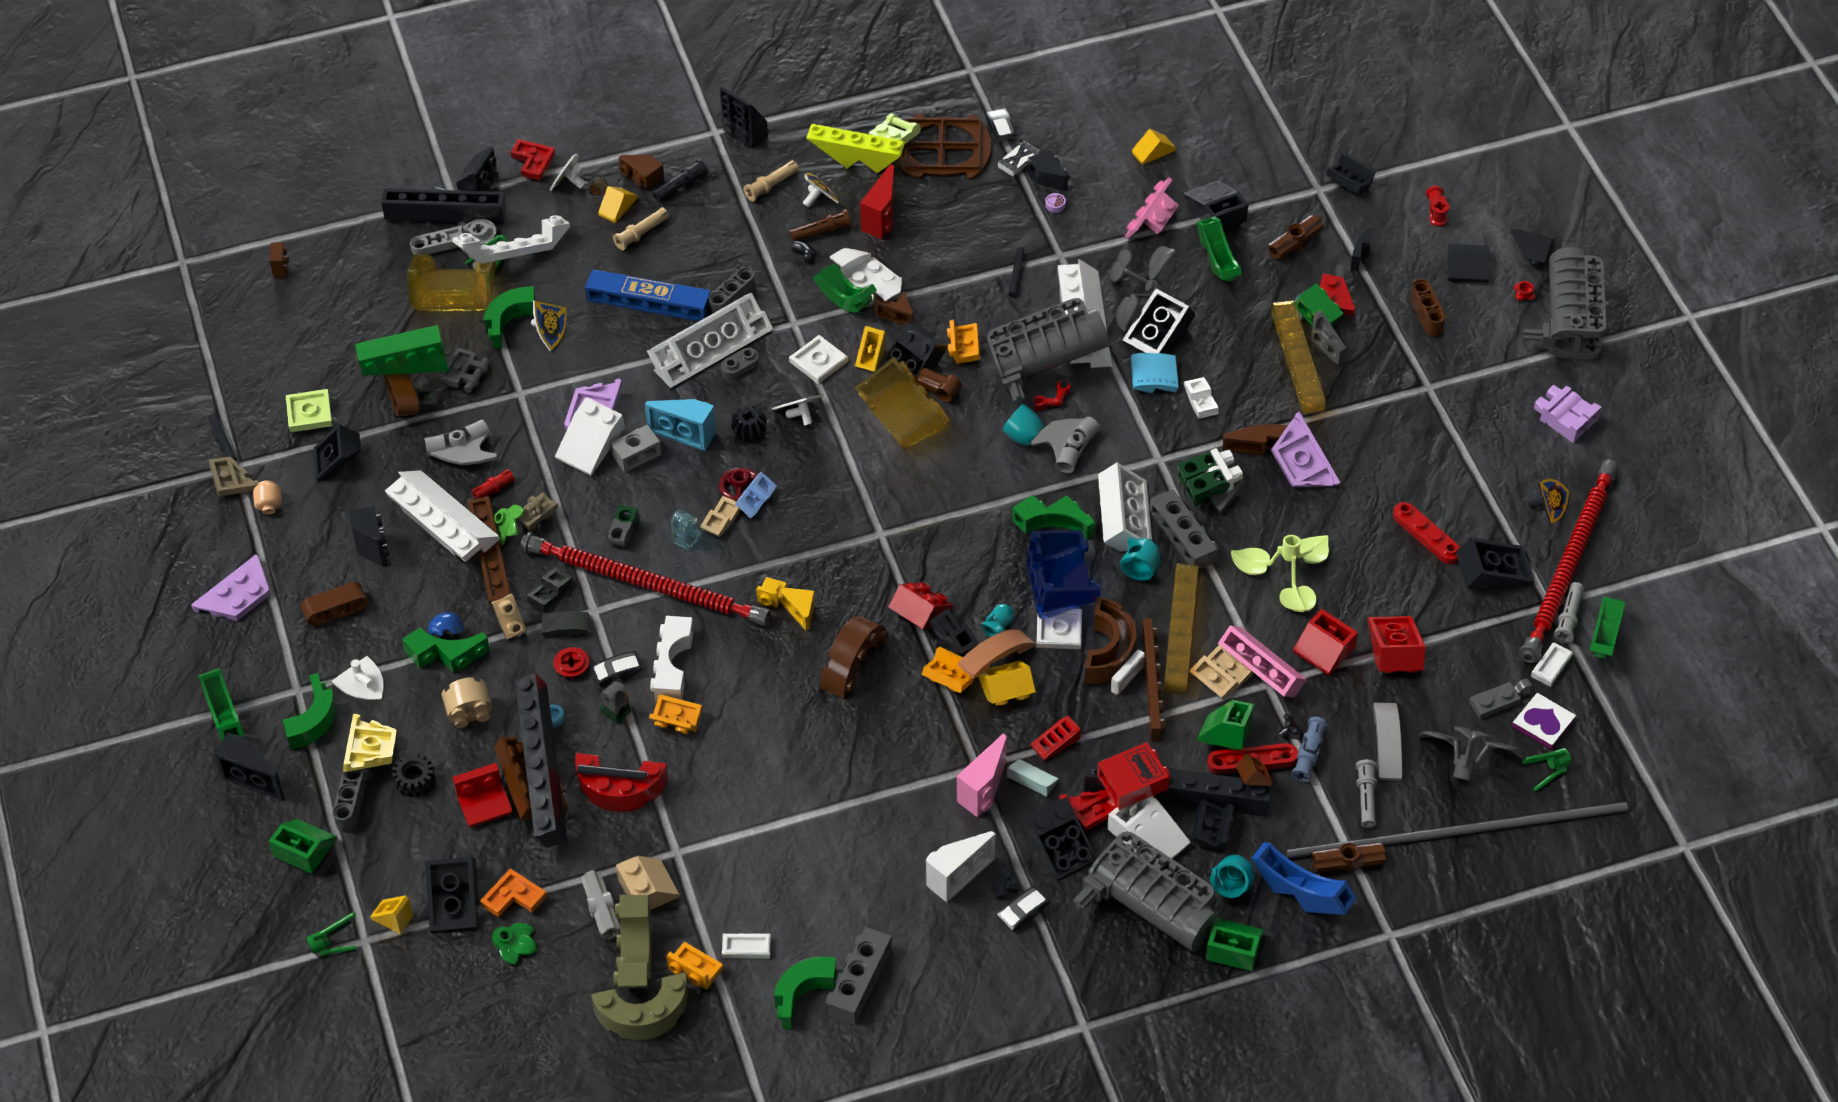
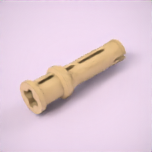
(764, 184)
(634, 232)

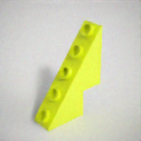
(851, 146)

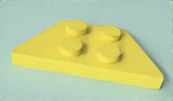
(369, 745)

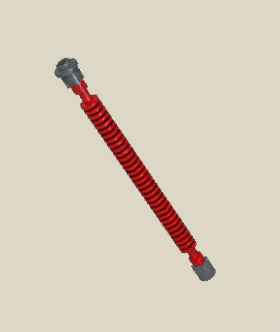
(645, 579)
(1531, 650)

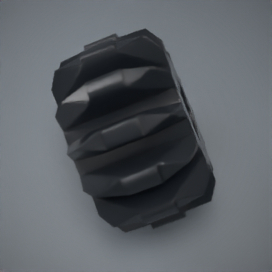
(748, 422)

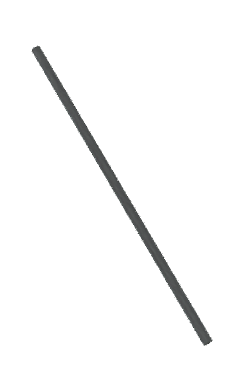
(1467, 829)

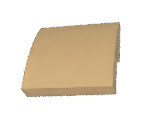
(1221, 672)

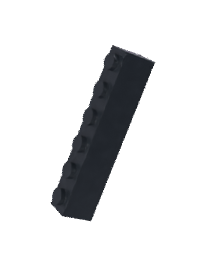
(443, 205)

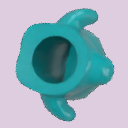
(998, 620)

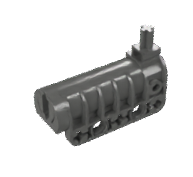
(1572, 300)
(1046, 343)
(1151, 891)

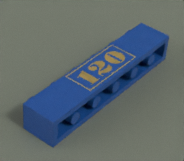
(647, 295)

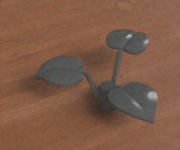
(1156, 264)
(1465, 765)

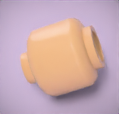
(267, 497)

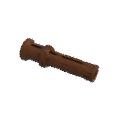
(829, 224)

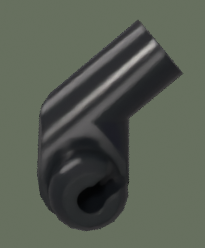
(805, 248)

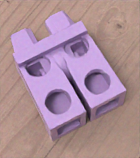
(1567, 412)

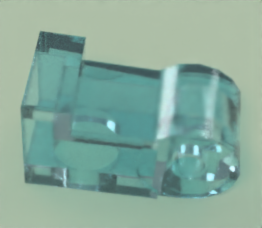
(684, 526)

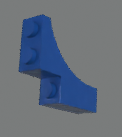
(1310, 890)

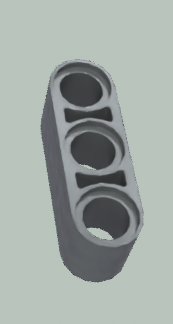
(732, 289)
(350, 807)

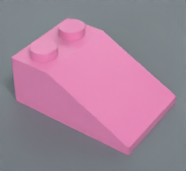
(981, 778)

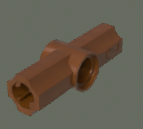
(1295, 237)
(1336, 858)

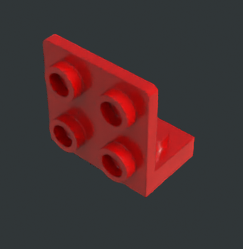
(482, 795)

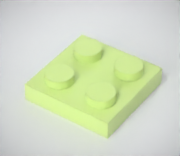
(308, 410)

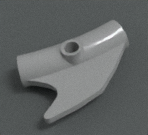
(1068, 440)
(461, 445)

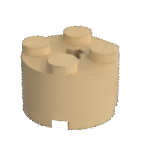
(467, 702)

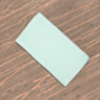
(1031, 777)

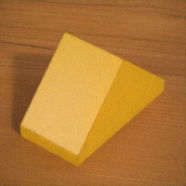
(1152, 146)
(616, 203)
(871, 349)
(799, 604)
(393, 913)

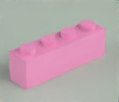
(1262, 661)

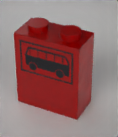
(1133, 775)

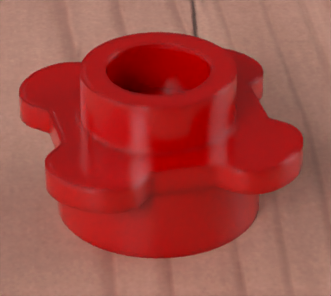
(1524, 291)

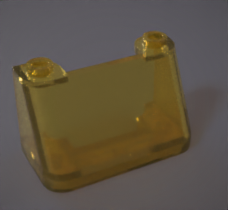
(449, 288)

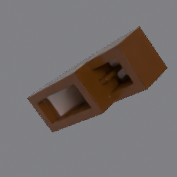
(1253, 439)

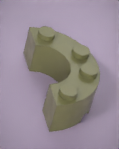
(635, 942)
(645, 1019)

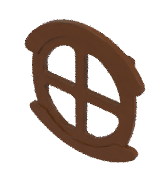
(973, 166)

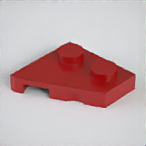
(1338, 292)
(1091, 807)

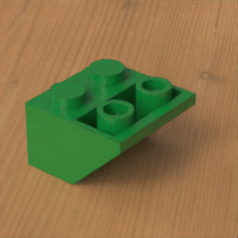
(1228, 725)
(301, 844)
(1234, 944)

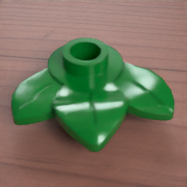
(517, 944)

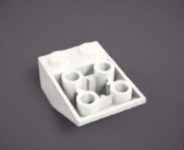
(1151, 824)

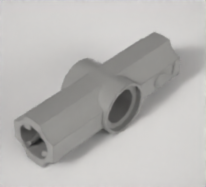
(600, 904)

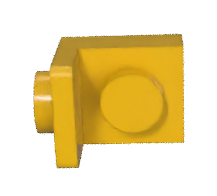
(770, 592)

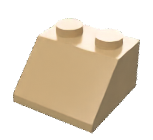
(647, 876)

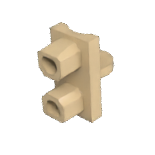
(509, 616)

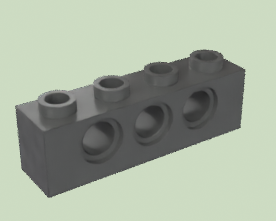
(1183, 529)
(850, 1007)

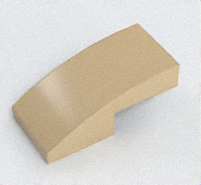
(721, 518)

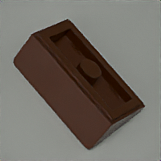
(1253, 771)

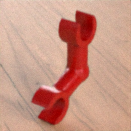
(1049, 402)

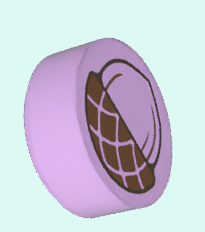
(1055, 202)

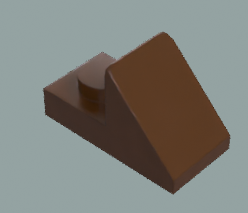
(897, 312)

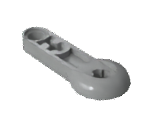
(487, 233)

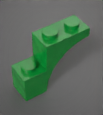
(1219, 253)
(1064, 513)
(1607, 627)
(453, 653)
(220, 704)

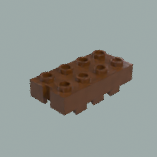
(512, 761)

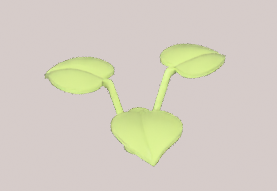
(1311, 550)

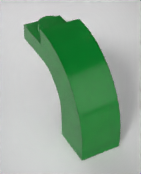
(842, 291)
(506, 307)
(316, 720)
(799, 979)

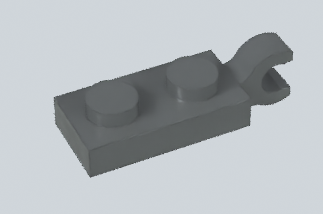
(1499, 698)

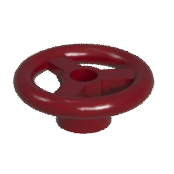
(739, 479)

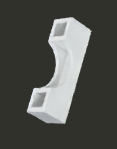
(676, 637)

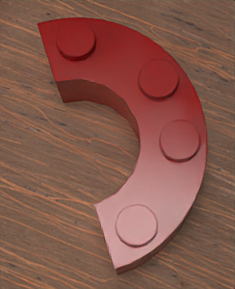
(621, 793)

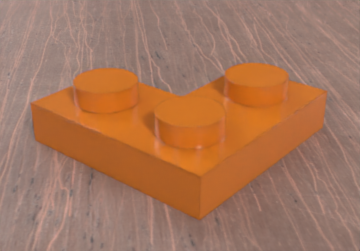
(513, 888)

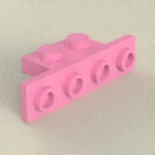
(1156, 212)

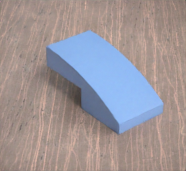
(755, 495)

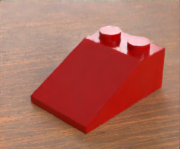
(878, 206)
(1396, 644)

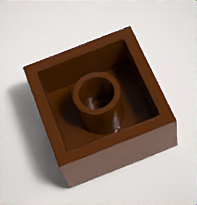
(279, 260)

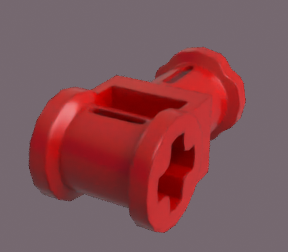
(1438, 206)

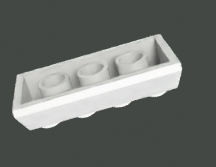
(1123, 506)

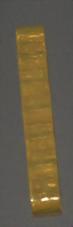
(1298, 357)
(1181, 627)

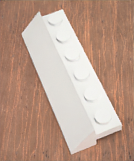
(1084, 283)
(709, 340)
(441, 515)

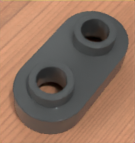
(742, 362)

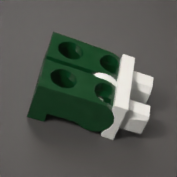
(1208, 475)

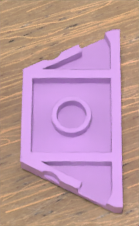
(603, 394)
(1302, 457)
(236, 593)

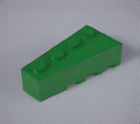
(403, 353)

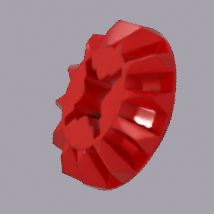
(562, 660)

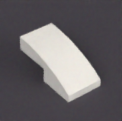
(1200, 398)

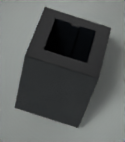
(1047, 171)

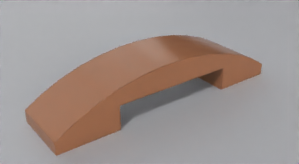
(993, 649)

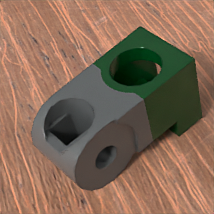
(623, 526)
(615, 699)

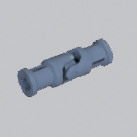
(1309, 750)

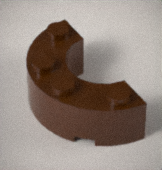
(1121, 630)
(847, 653)

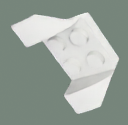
(866, 270)

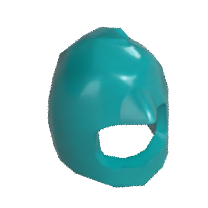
(1023, 426)
(1141, 559)
(1234, 875)

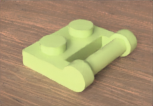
(888, 130)

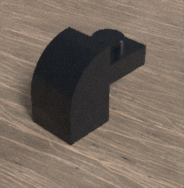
(951, 635)

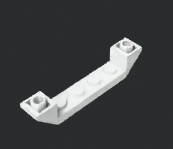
(552, 232)

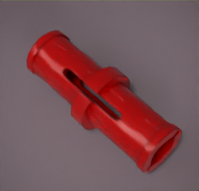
(493, 484)

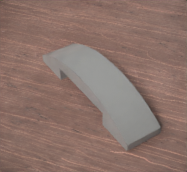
(1388, 741)

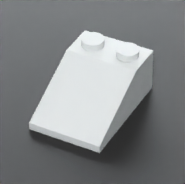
(590, 436)
(958, 864)

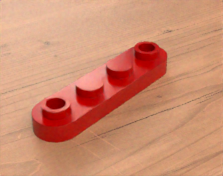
(1426, 532)
(1269, 755)

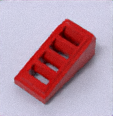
(1067, 728)

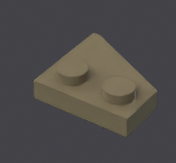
(230, 477)

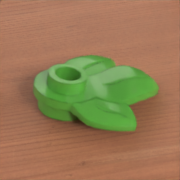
(506, 523)

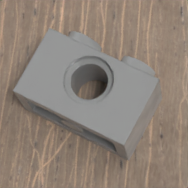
(635, 448)

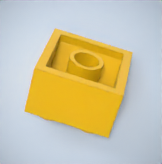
(1007, 682)

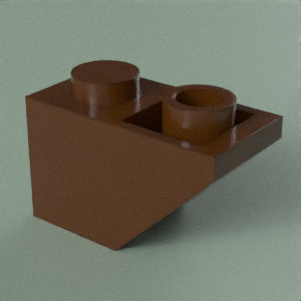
(642, 169)

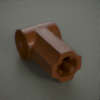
(943, 386)

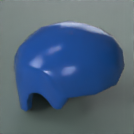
(445, 621)

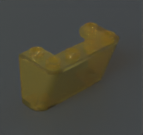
(902, 404)

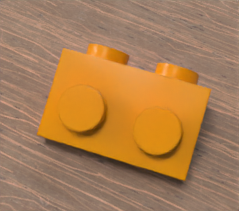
(964, 342)
(945, 670)
(676, 713)
(698, 967)

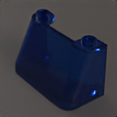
(1059, 572)

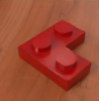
(536, 157)

